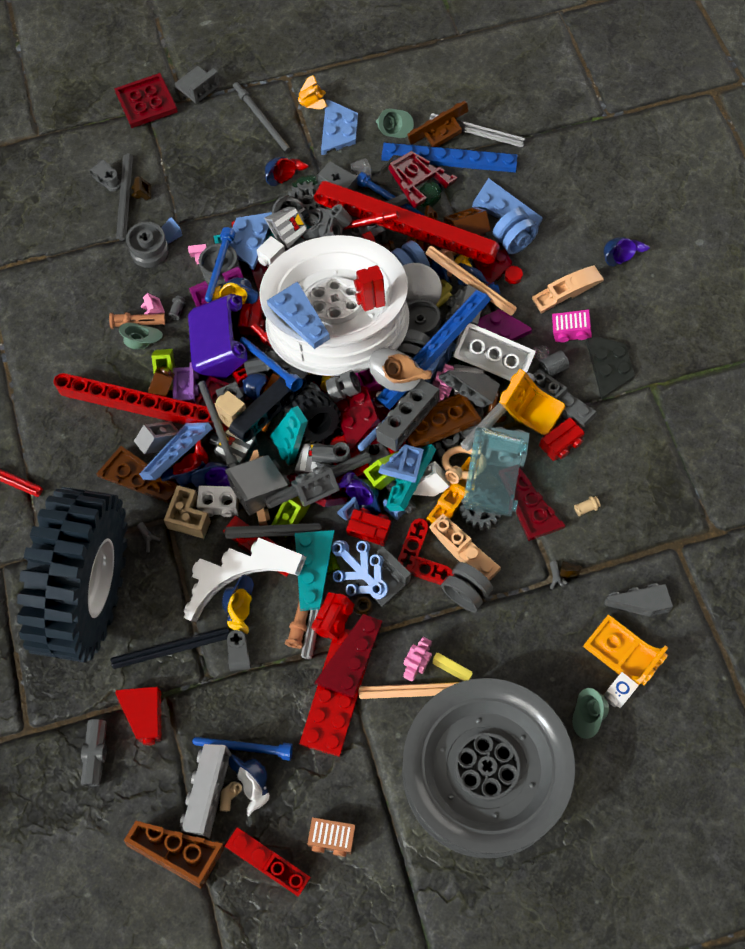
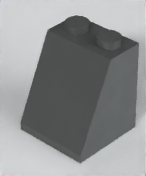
(256, 481)

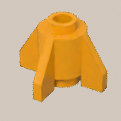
(311, 95)

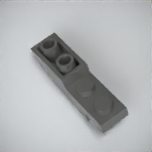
(574, 407)

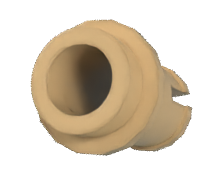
(587, 506)

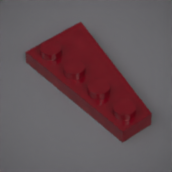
(533, 512)
(349, 661)

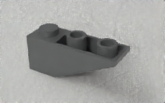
(474, 386)
(647, 602)

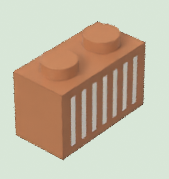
(331, 836)

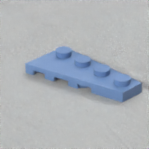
(175, 448)

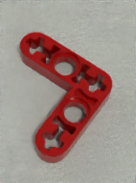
(416, 562)

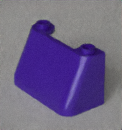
(211, 338)

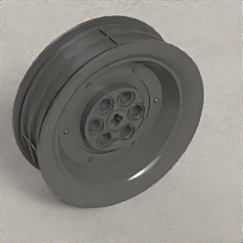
(538, 759)

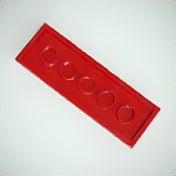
(329, 713)

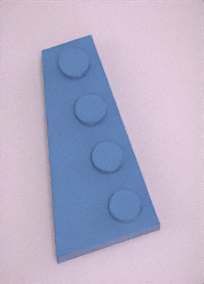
(499, 202)
(299, 314)

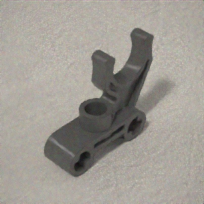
(329, 223)

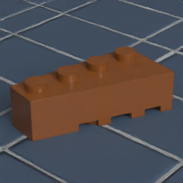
(179, 853)

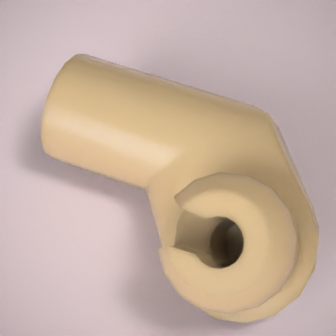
(228, 794)

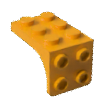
(530, 404)
(625, 651)

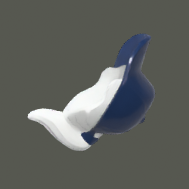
(254, 779)

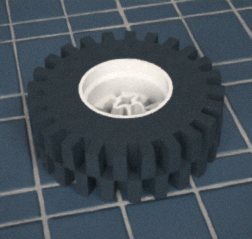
(72, 574)

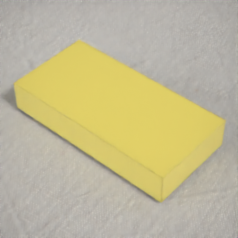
(452, 667)

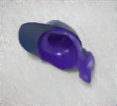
(622, 249)
(211, 475)
(362, 490)

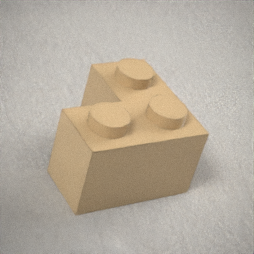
(182, 514)

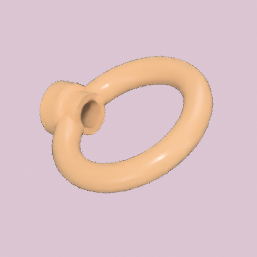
(455, 473)

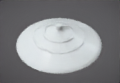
(422, 283)

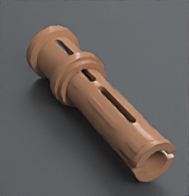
(119, 319)
(297, 629)

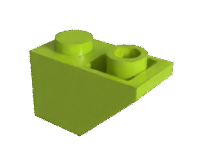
(377, 479)

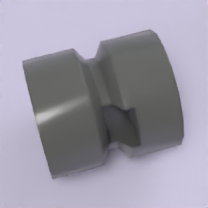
(341, 386)

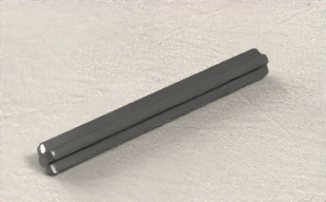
(269, 530)

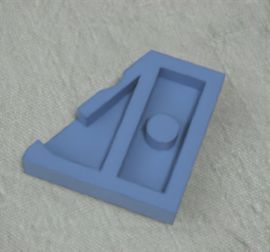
(403, 464)

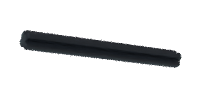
(169, 648)

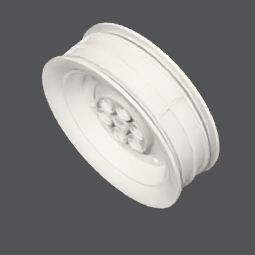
(327, 274)

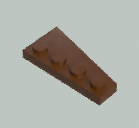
(124, 469)

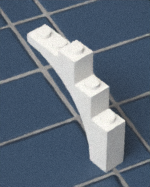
(213, 578)

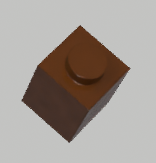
(161, 381)

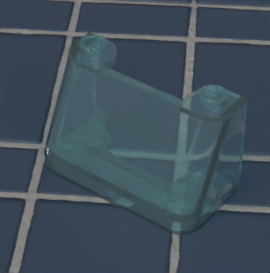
(493, 472)

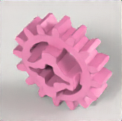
(444, 390)
(417, 659)

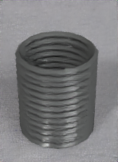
(554, 363)

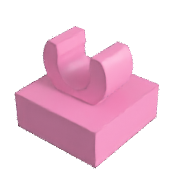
(196, 250)
(153, 305)

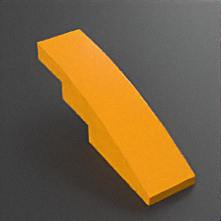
(450, 499)

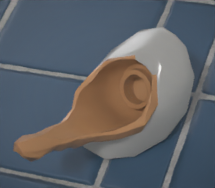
(396, 370)

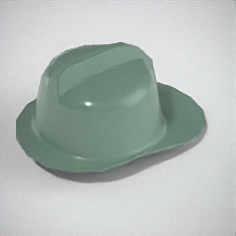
(395, 123)
(139, 336)
(589, 713)

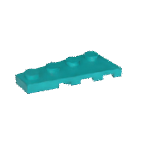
(289, 434)
(403, 490)
(311, 581)

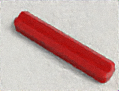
(20, 483)

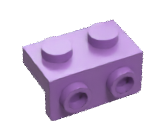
(185, 384)

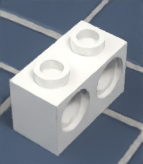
(219, 495)

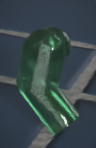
(311, 178)

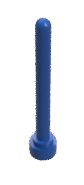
(365, 181)
(227, 236)
(292, 381)
(283, 751)

